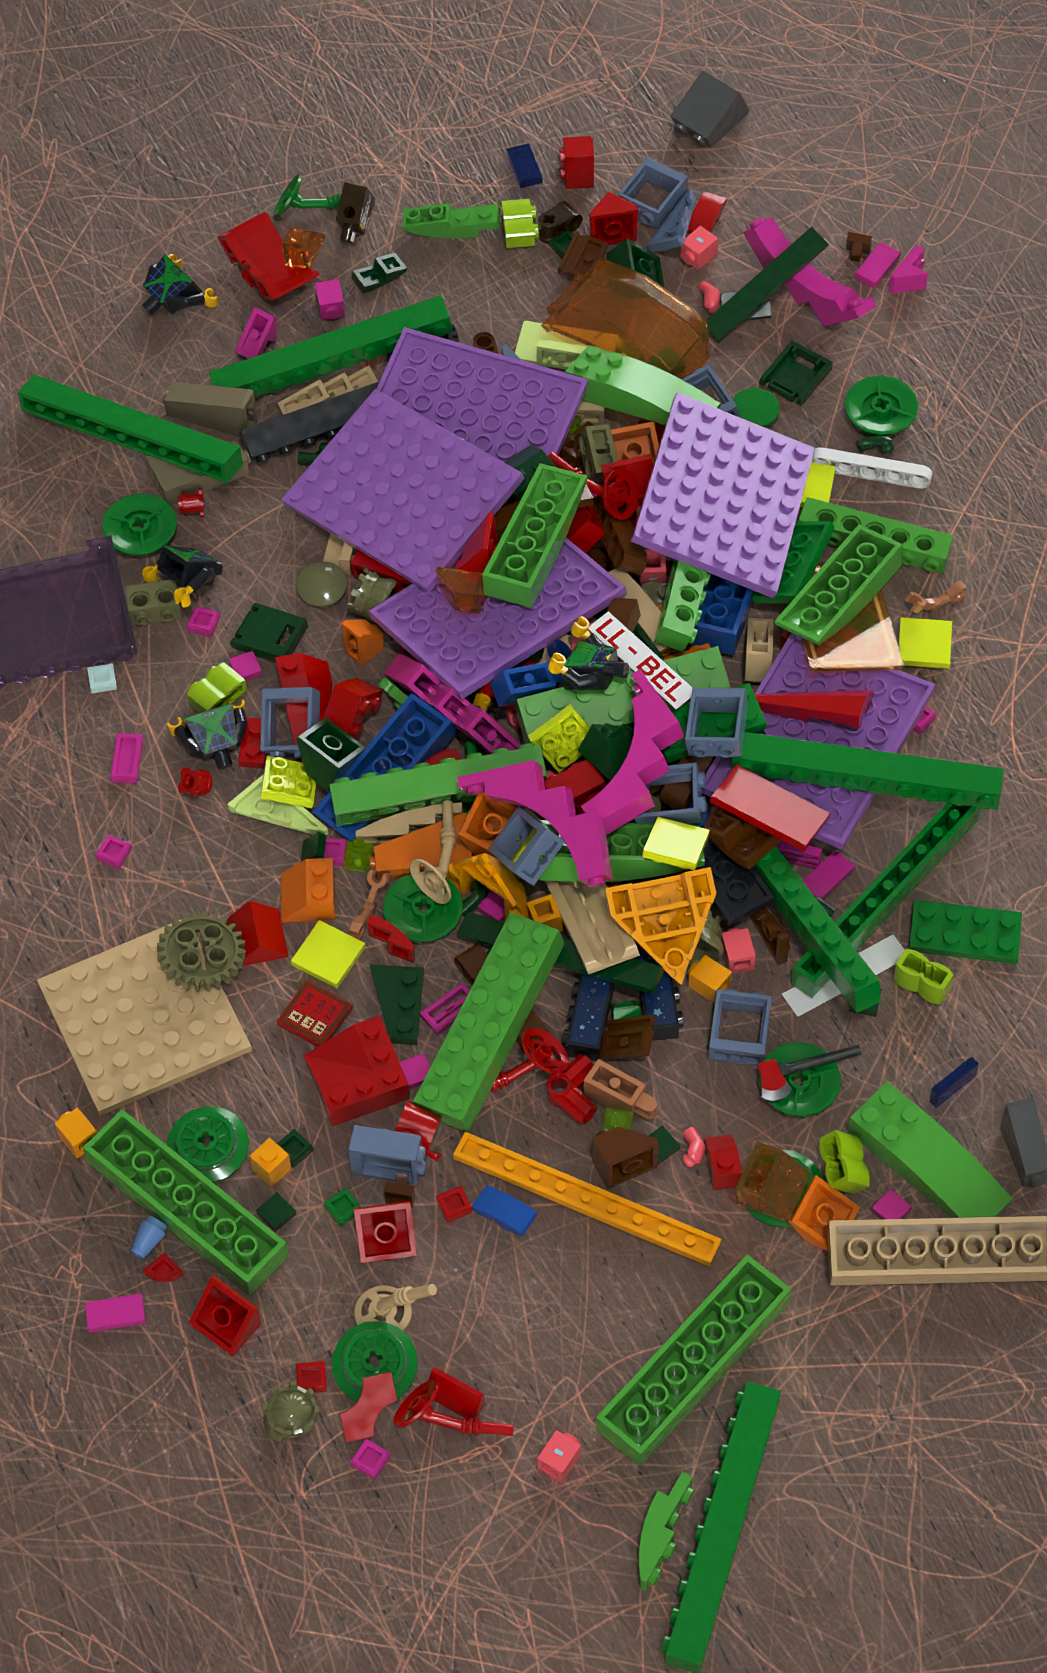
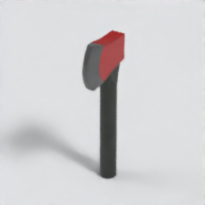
(772, 1074)

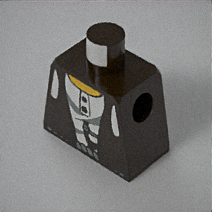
(354, 211)

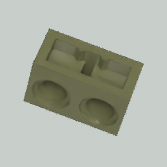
(596, 449)
(152, 602)

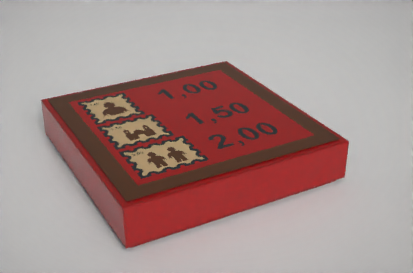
(314, 1014)

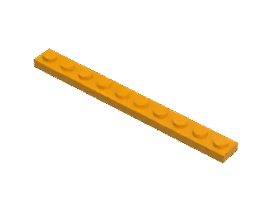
(587, 1199)

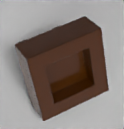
(858, 245)
(400, 1190)

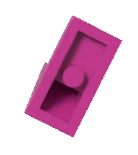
(909, 273)
(257, 333)

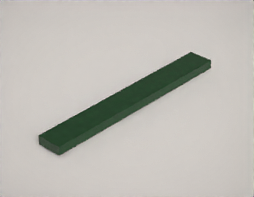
(629, 973)

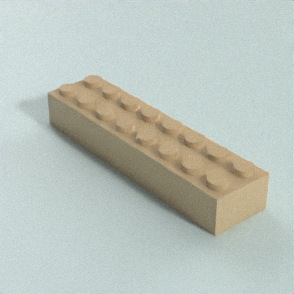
(937, 1250)

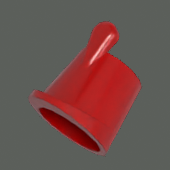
(420, 1122)

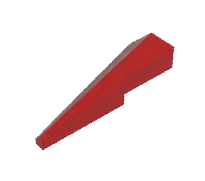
(832, 706)

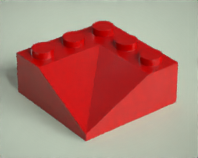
(357, 1072)

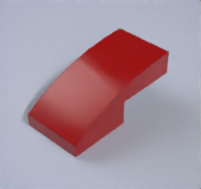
(707, 212)
(398, 942)

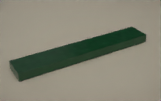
(766, 284)

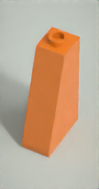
(422, 844)

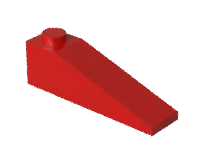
(303, 671)

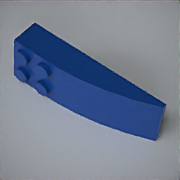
(723, 614)
(404, 741)

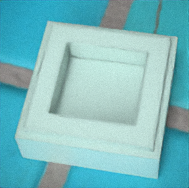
(102, 678)

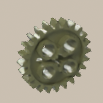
(226, 947)

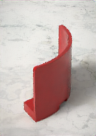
(260, 255)

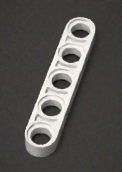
(882, 468)

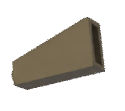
(212, 406)
(174, 479)

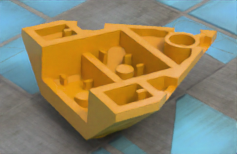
(493, 875)
(665, 916)

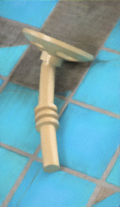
(435, 877)
(385, 1306)

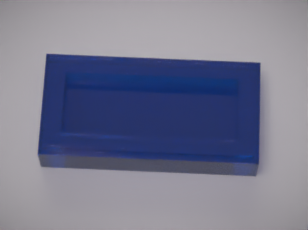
(524, 165)
(953, 1082)

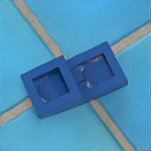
(504, 1209)

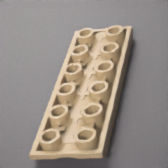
(591, 928)

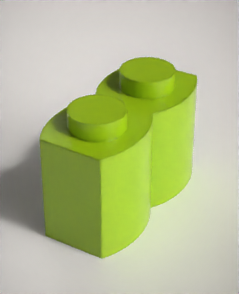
(518, 223)
(217, 689)
(919, 975)
(844, 1162)

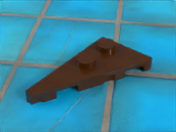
(773, 935)

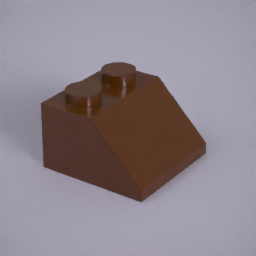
(623, 1155)

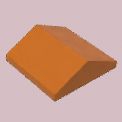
(819, 1207)

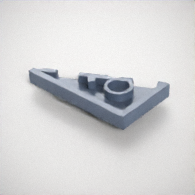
(675, 227)

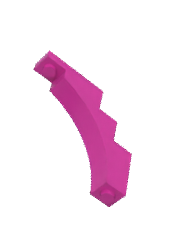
(828, 299)
(466, 717)
(653, 731)
(524, 786)

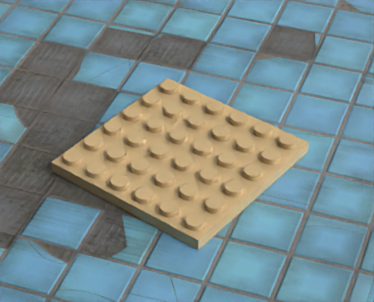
(135, 1026)

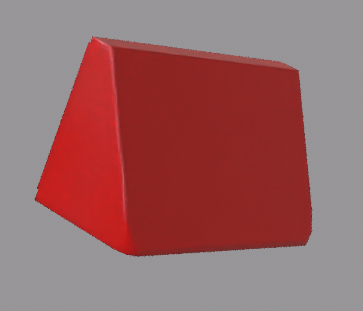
(457, 1395)

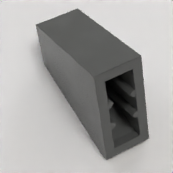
(1025, 1141)

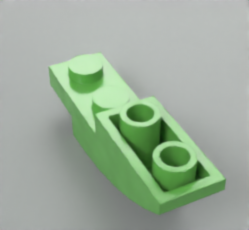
(445, 222)
(656, 1538)

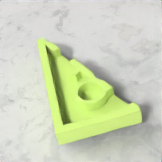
(282, 814)

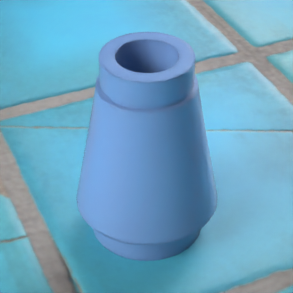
(148, 1236)

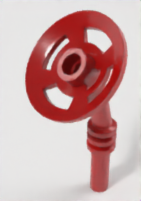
(614, 494)
(537, 1057)
(420, 1408)

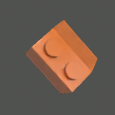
(635, 441)
(484, 823)
(308, 891)

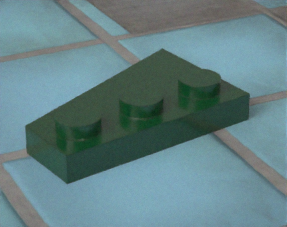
(400, 1000)

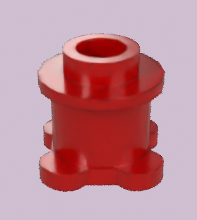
(191, 503)
(195, 782)

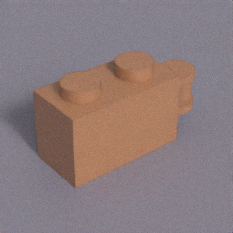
(619, 1091)

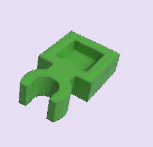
(394, 691)

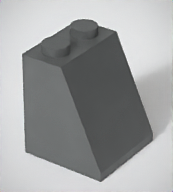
(709, 110)

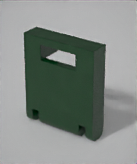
(793, 378)
(263, 630)

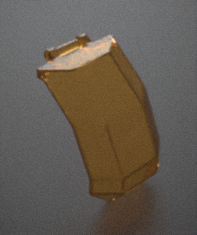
(631, 317)

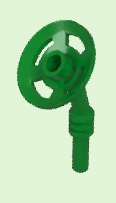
(291, 198)

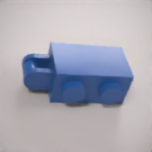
(523, 682)

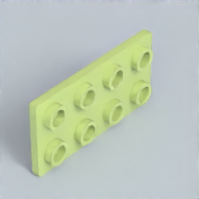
(546, 348)

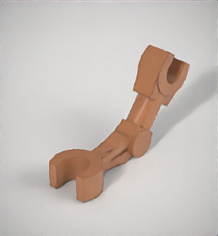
(953, 594)
(359, 924)

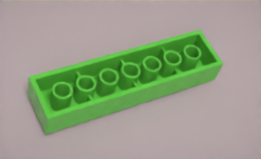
(615, 704)
(425, 785)
(489, 1021)
(186, 1202)
(693, 1360)

